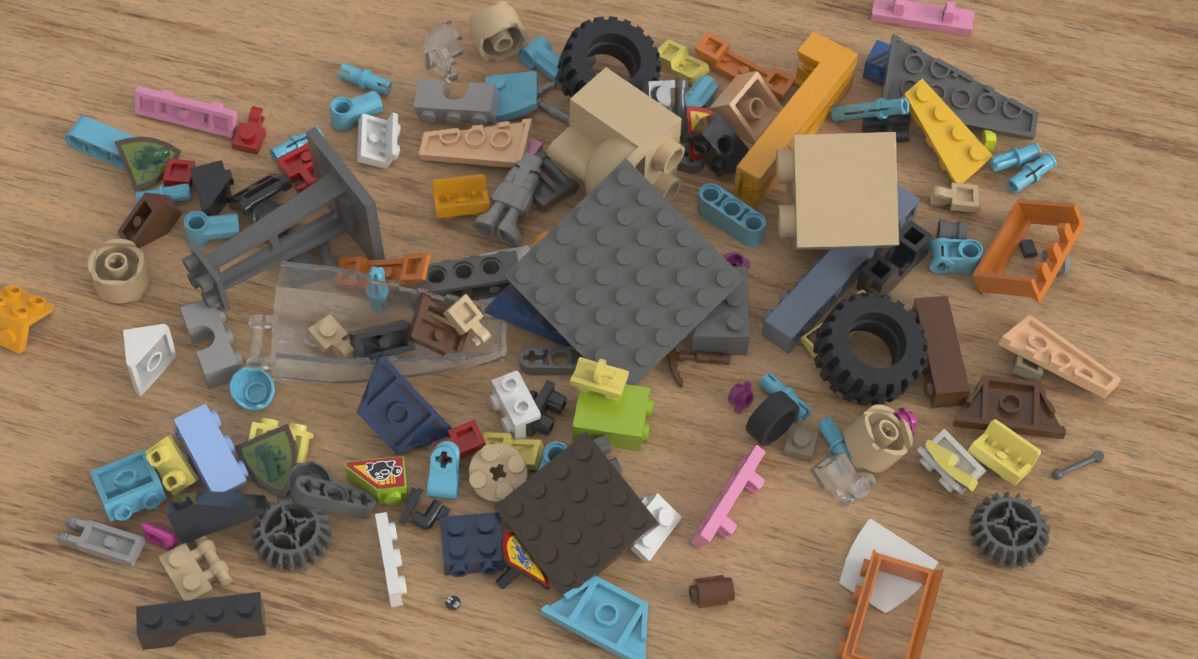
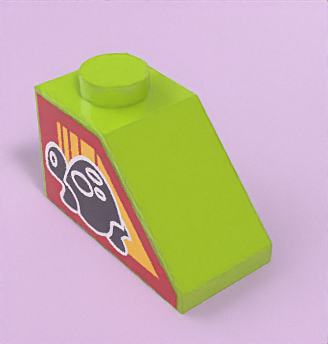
(381, 477)

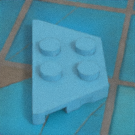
(603, 617)

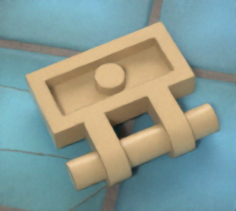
(187, 575)

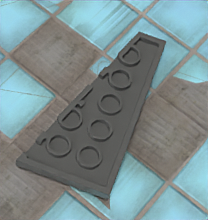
(971, 101)

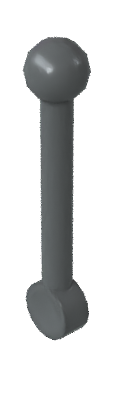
(1097, 457)

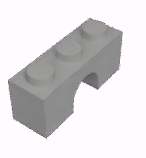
(476, 107)
(218, 360)

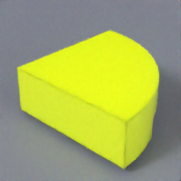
(989, 140)

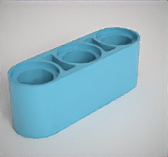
(96, 140)
(731, 215)

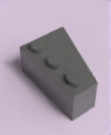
(727, 325)

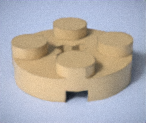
(493, 456)

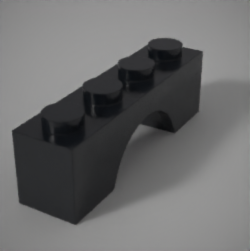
(168, 622)

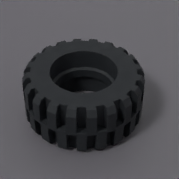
(612, 39)
(889, 323)

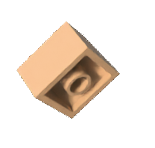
(747, 106)

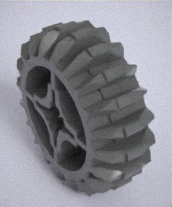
(997, 539)
(271, 544)

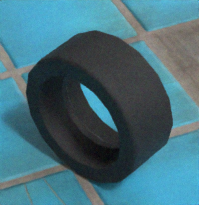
(772, 418)

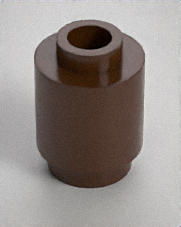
(711, 591)

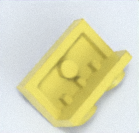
(1005, 452)

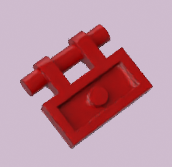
(298, 166)

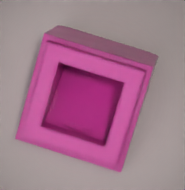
(160, 535)

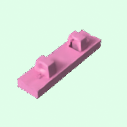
(924, 16)
(185, 111)
(742, 477)

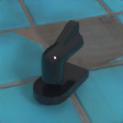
(421, 520)

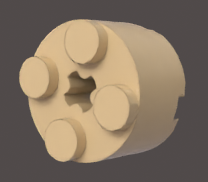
(497, 32)
(119, 271)
(877, 439)

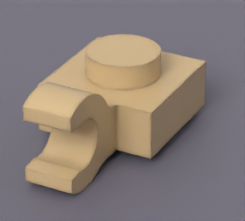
(959, 196)
(465, 318)
(331, 336)

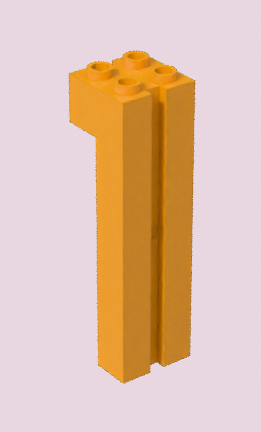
(821, 84)

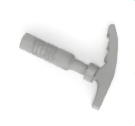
(551, 109)

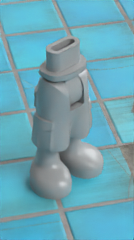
(513, 195)

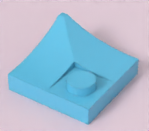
(517, 94)

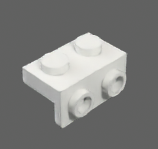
(378, 140)
(514, 404)
(965, 462)
(668, 520)

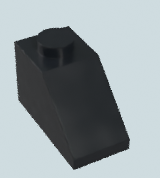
(212, 186)

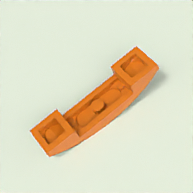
(729, 65)
(407, 270)

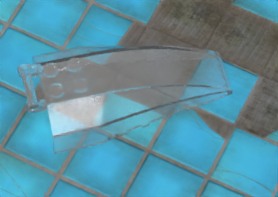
(356, 302)

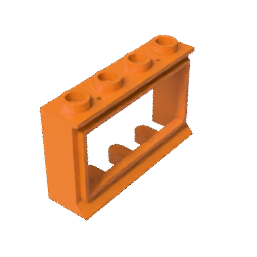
(989, 274)
(862, 595)

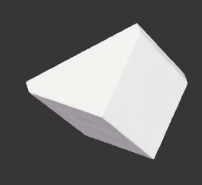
(148, 354)

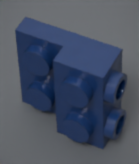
(472, 544)

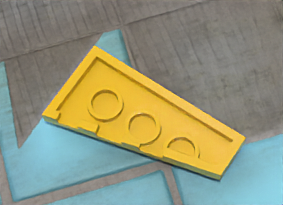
(952, 141)

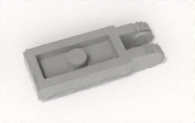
(103, 541)

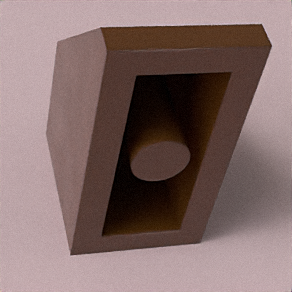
(150, 219)

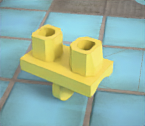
(599, 378)
(171, 465)

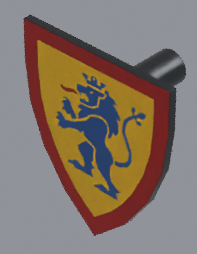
(519, 562)

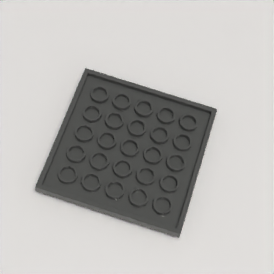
(624, 275)

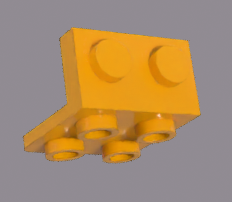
(17, 313)

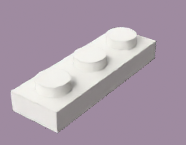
(391, 559)

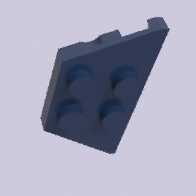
(516, 310)
(399, 411)

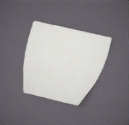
(888, 589)

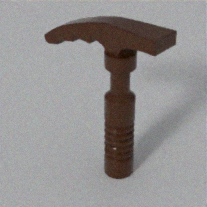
(698, 357)

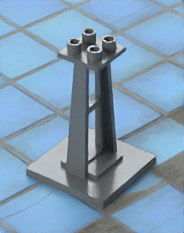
(335, 187)

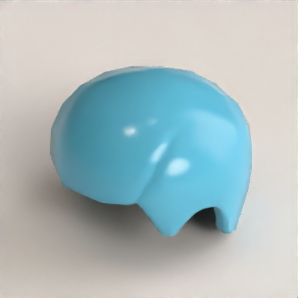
(252, 389)

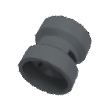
(952, 230)

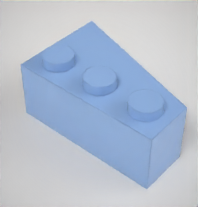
(210, 450)

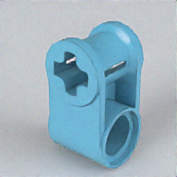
(954, 255)
(444, 476)

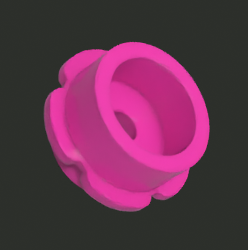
(908, 416)

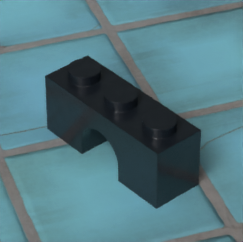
(885, 272)

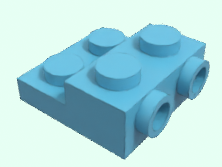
(128, 486)

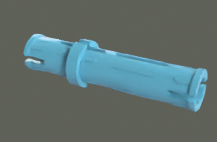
(891, 107)

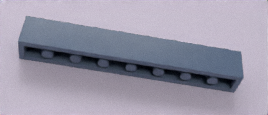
(824, 285)

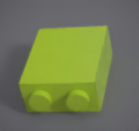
(619, 419)

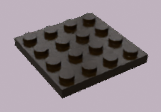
(576, 515)

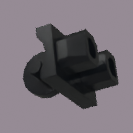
(892, 123)
(546, 400)

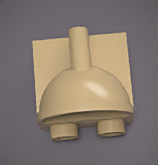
(615, 123)
(839, 191)

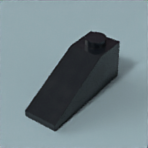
(208, 512)

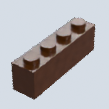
(944, 369)

